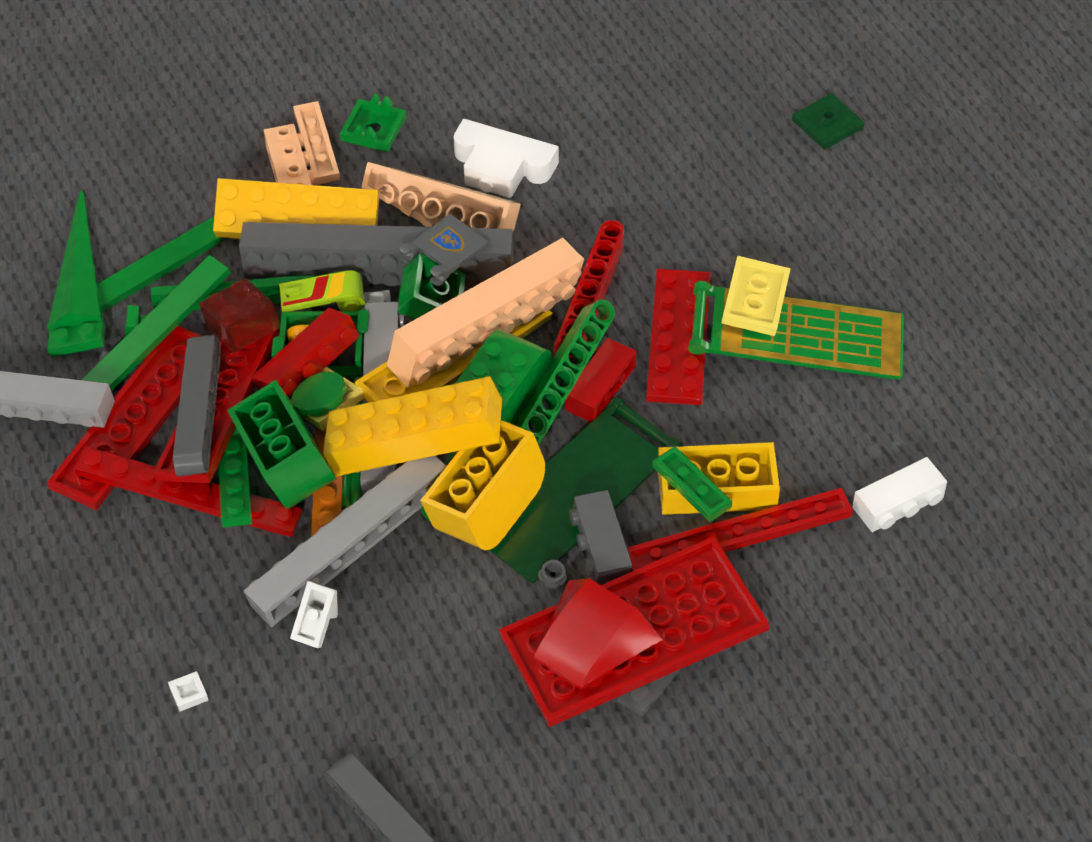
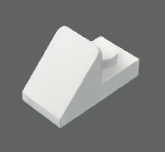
(315, 611)

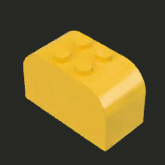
(486, 488)

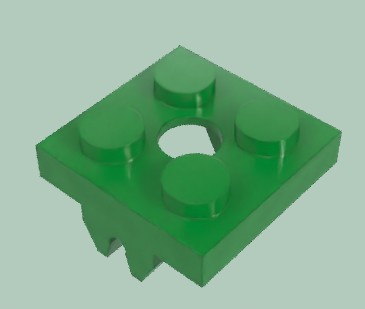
(369, 113)

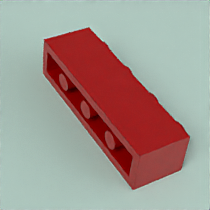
(308, 351)

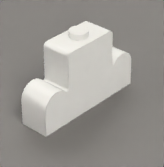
(500, 159)

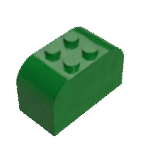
(513, 367)
(281, 445)

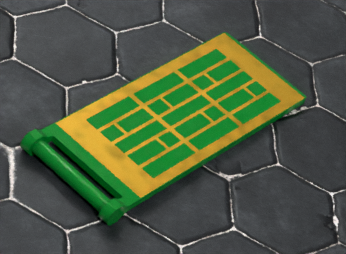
(808, 336)

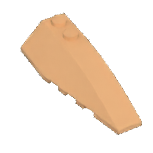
(433, 200)

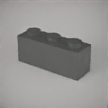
(600, 537)

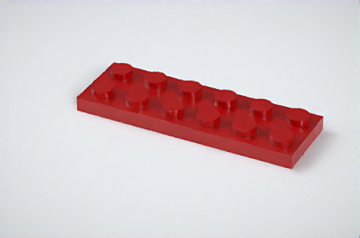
(674, 371)

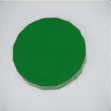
(319, 394)

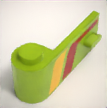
(338, 287)

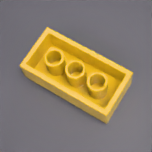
(739, 470)

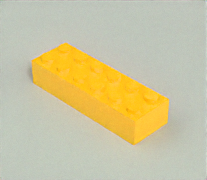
(290, 203)
(413, 426)

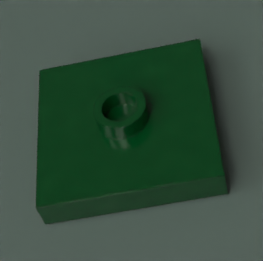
(828, 121)

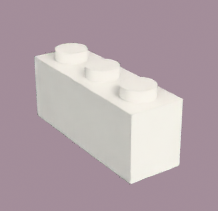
(899, 495)

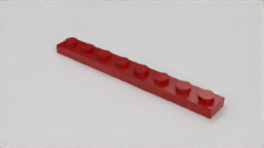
(198, 496)
(751, 527)

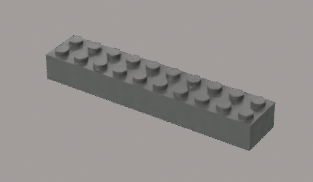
(371, 250)

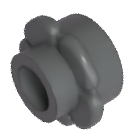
(549, 567)

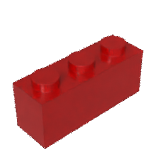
(601, 379)

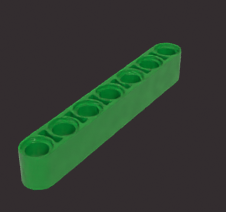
(564, 369)

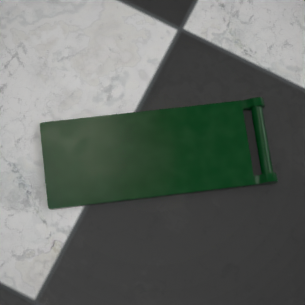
(596, 460)

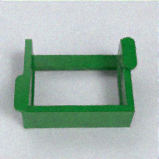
(360, 320)

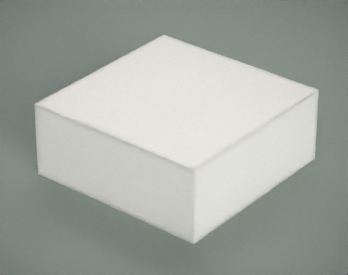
(188, 691)

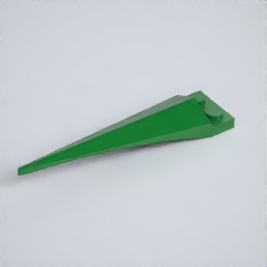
(77, 313)

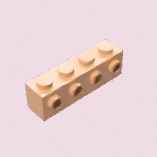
(286, 156)

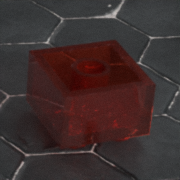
(239, 315)

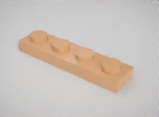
(316, 142)

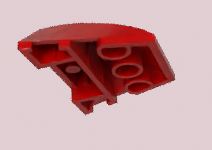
(592, 634)

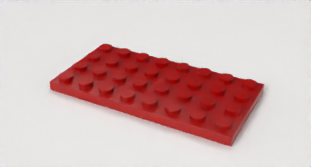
(688, 600)

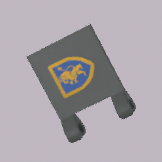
(447, 244)

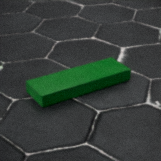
(692, 484)

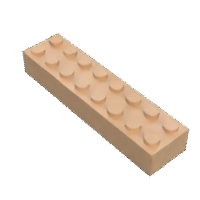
(497, 303)

